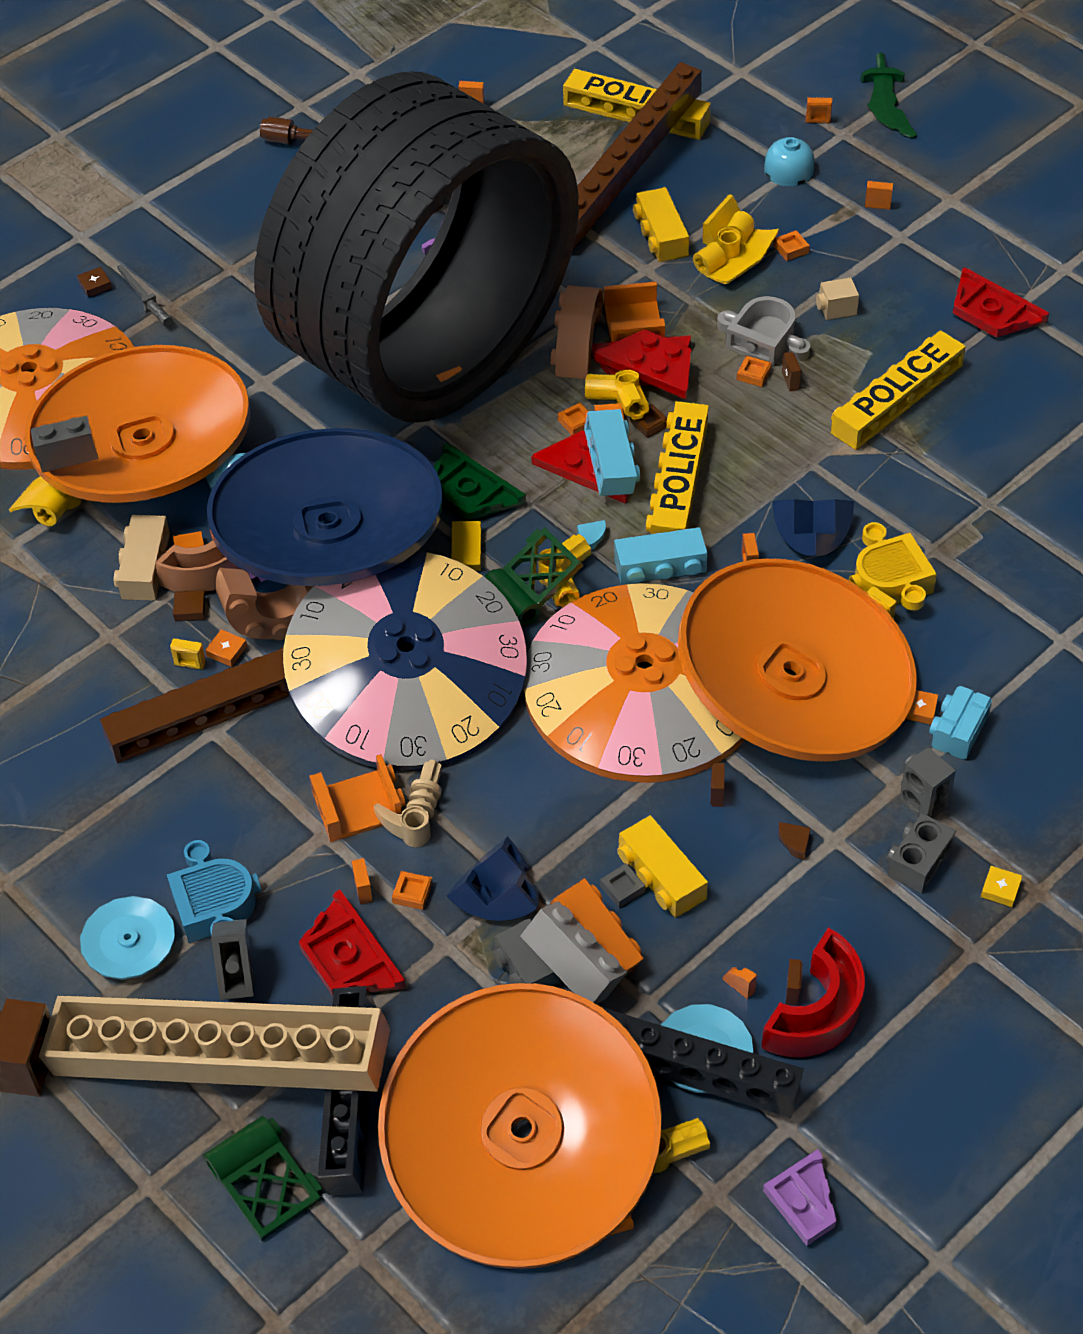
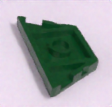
(472, 488)

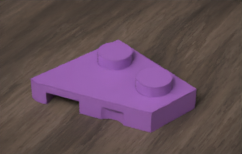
(804, 1198)

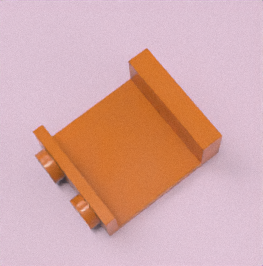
(632, 309)
(349, 804)

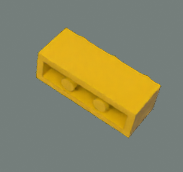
(661, 224)
(662, 867)

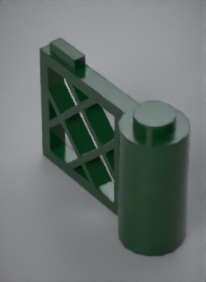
(519, 594)
(245, 1153)

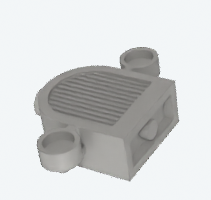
(763, 330)

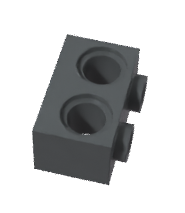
(926, 783)
(925, 854)

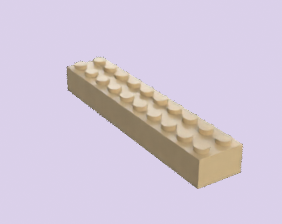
(217, 1042)

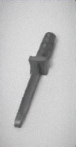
(149, 301)

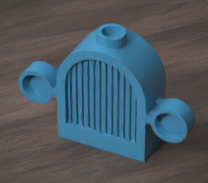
(211, 891)

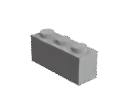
(573, 953)

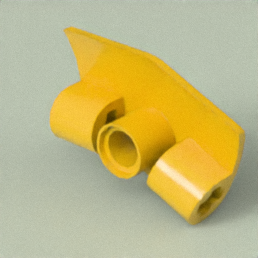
(736, 249)
(46, 502)

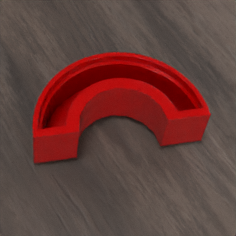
(826, 1023)

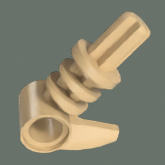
(418, 810)

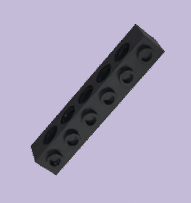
(716, 1066)
(345, 1120)

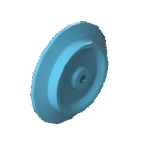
(127, 937)
(712, 1024)

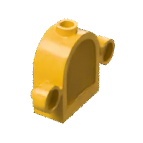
(894, 567)

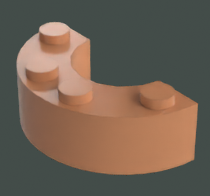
(576, 322)
(191, 568)
(254, 612)

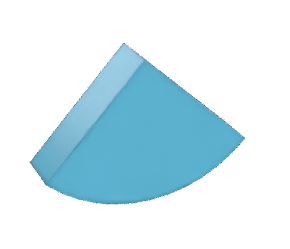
(592, 532)

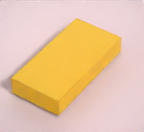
(467, 543)

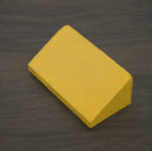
(719, 219)

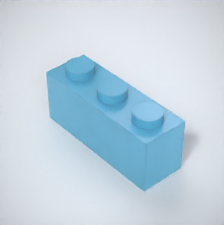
(611, 452)
(660, 556)

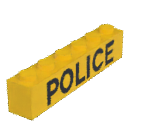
(625, 99)
(897, 389)
(679, 468)

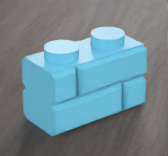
(960, 722)

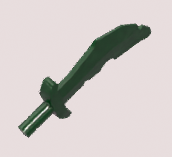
(884, 99)

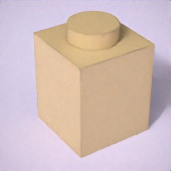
(838, 298)

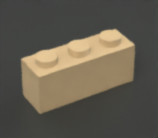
(145, 543)

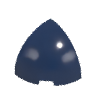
(813, 526)
(497, 886)

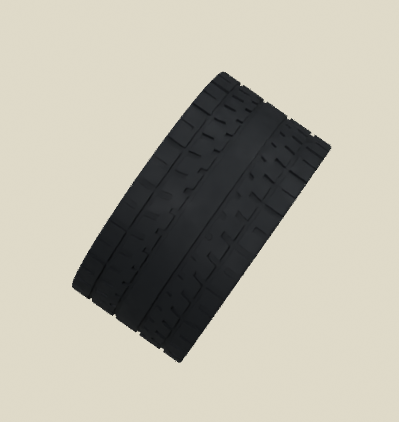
(355, 209)

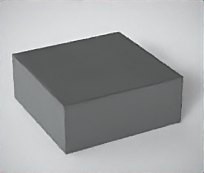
(622, 885)

